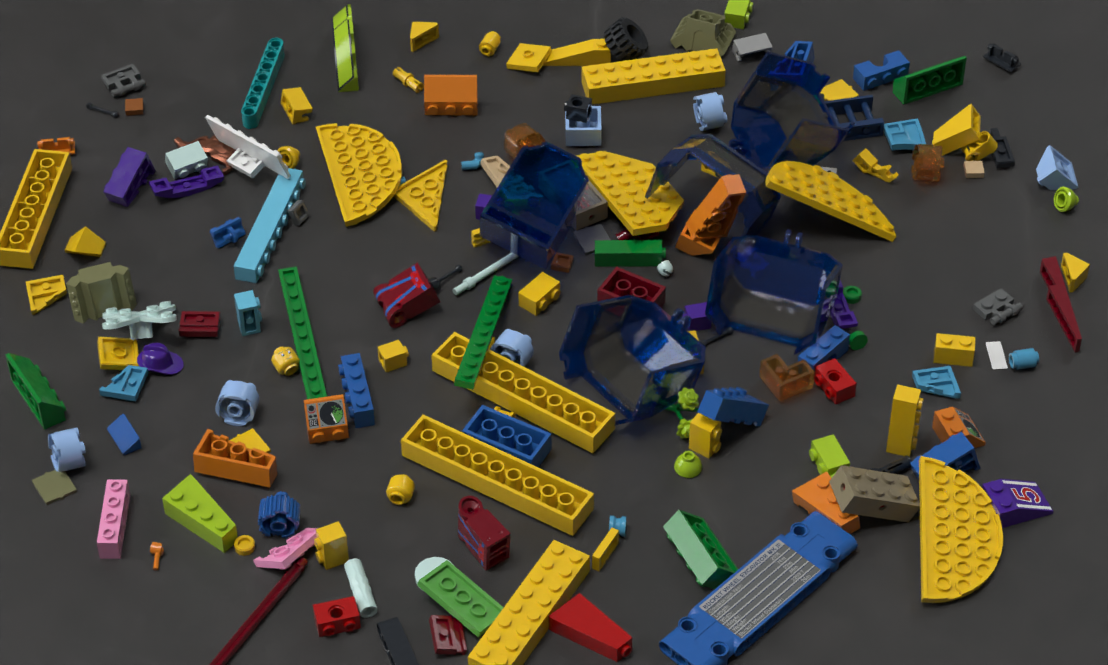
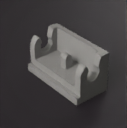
(751, 45)

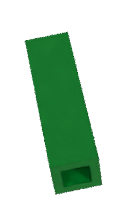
(628, 253)

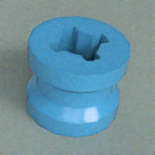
(619, 524)

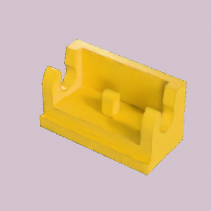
(295, 104)

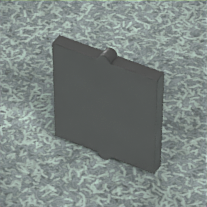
(587, 236)

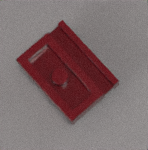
(199, 324)
(447, 635)

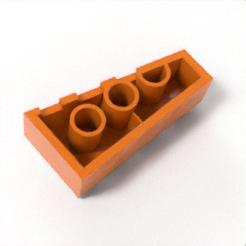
(717, 210)
(233, 460)

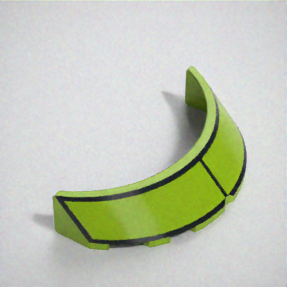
(345, 50)

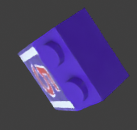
(1017, 501)

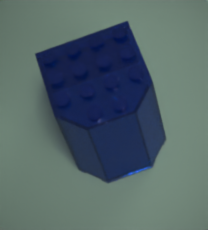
(535, 203)

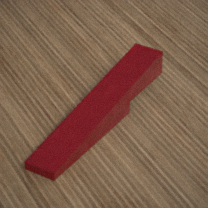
(1059, 301)

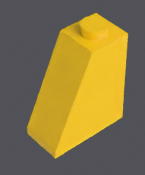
(959, 130)

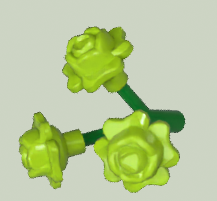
(688, 400)

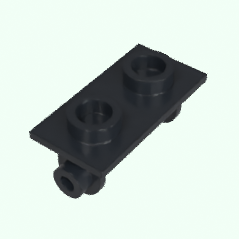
(1005, 60)

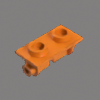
(63, 144)

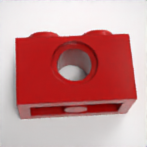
(835, 381)
(336, 616)

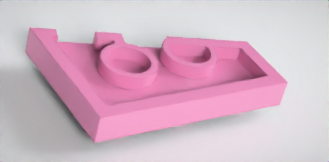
(285, 555)

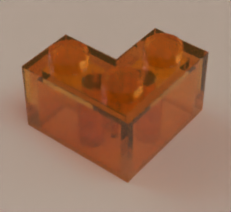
(786, 380)

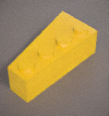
(904, 420)

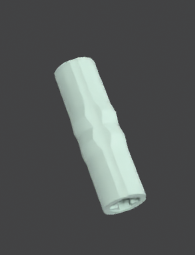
(360, 588)

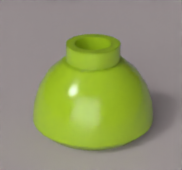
(1065, 199)
(688, 465)

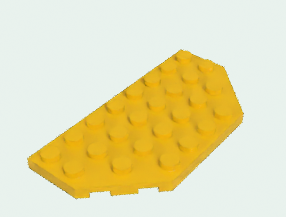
(624, 186)

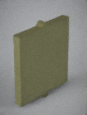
(54, 486)

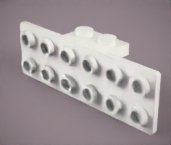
(249, 154)

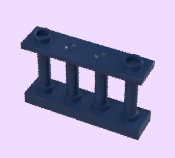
(848, 106)

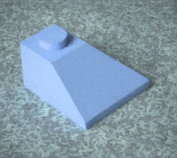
(1055, 170)

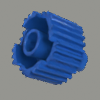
(279, 515)

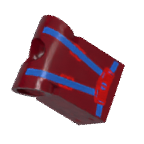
(406, 295)
(482, 533)

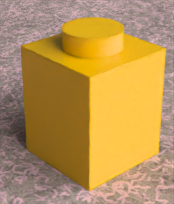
(392, 355)

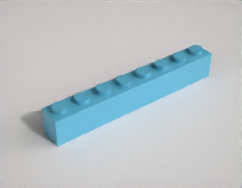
(268, 226)

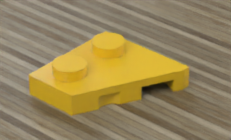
(45, 292)

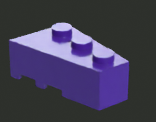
(128, 176)

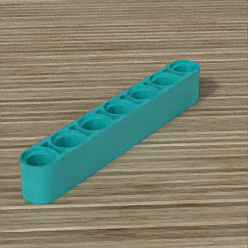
(262, 83)

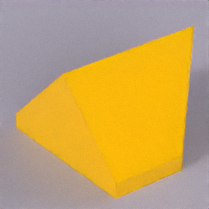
(85, 243)

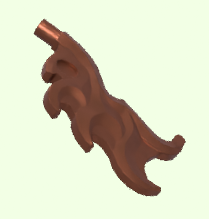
(216, 149)

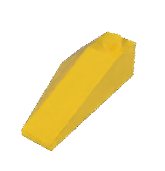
(580, 54)

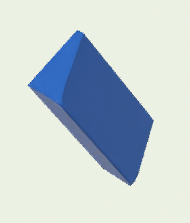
(124, 435)

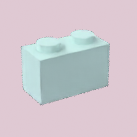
(186, 160)

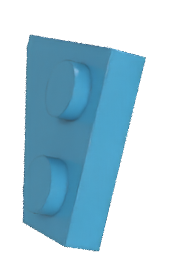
(937, 381)
(126, 384)

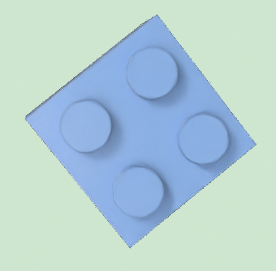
(582, 133)

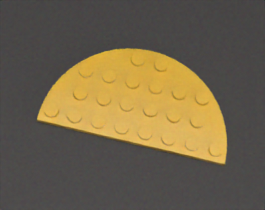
(361, 167)
(829, 194)
(957, 533)

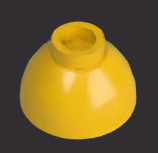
(290, 156)

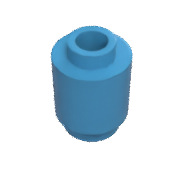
(1023, 358)

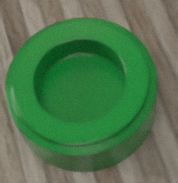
(852, 294)
(858, 340)

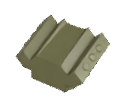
(703, 31)
(99, 289)

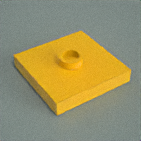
(528, 57)
(117, 352)

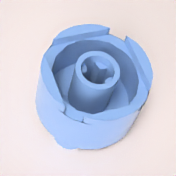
(709, 111)
(514, 347)
(237, 402)
(66, 450)

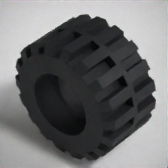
(626, 39)

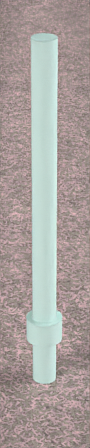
(470, 282)

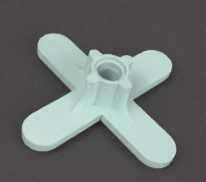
(139, 322)

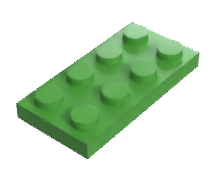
(461, 597)

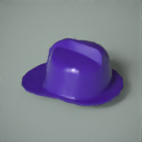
(159, 359)

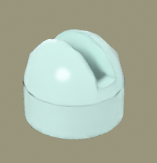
(665, 268)

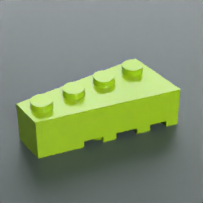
(199, 513)

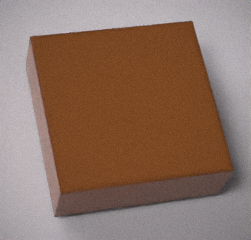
(134, 106)
(562, 262)

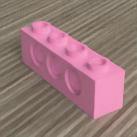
(113, 519)

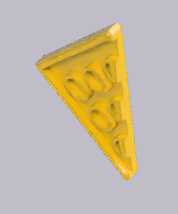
(424, 194)

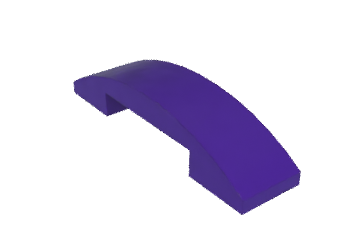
(188, 186)
(841, 313)

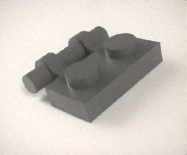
(123, 76)
(993, 305)

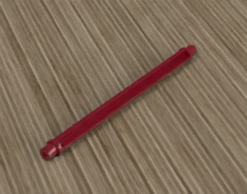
(260, 613)

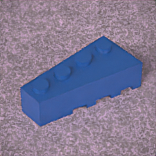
(732, 406)

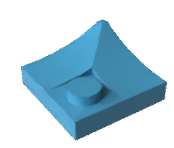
(904, 134)

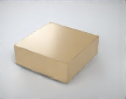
(973, 169)

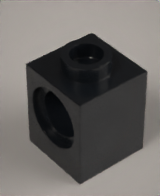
(578, 108)

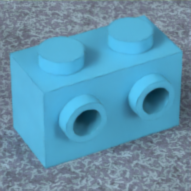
(248, 313)

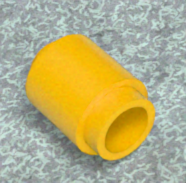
(490, 43)

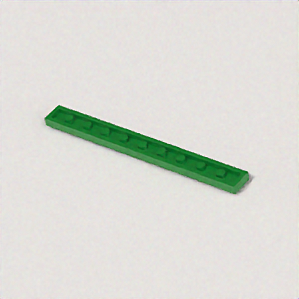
(483, 332)
(302, 333)

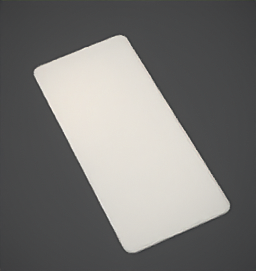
(996, 355)

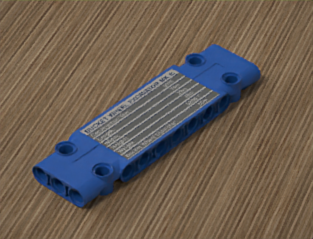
(759, 593)

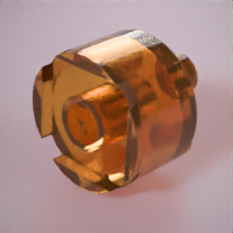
(521, 136)
(927, 162)

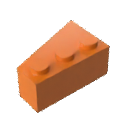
(819, 497)

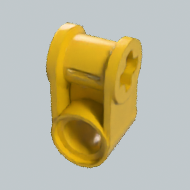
(980, 148)

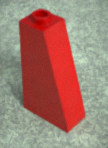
(591, 628)

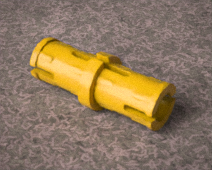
(408, 79)

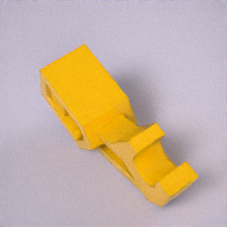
(869, 164)

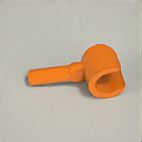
(157, 549)

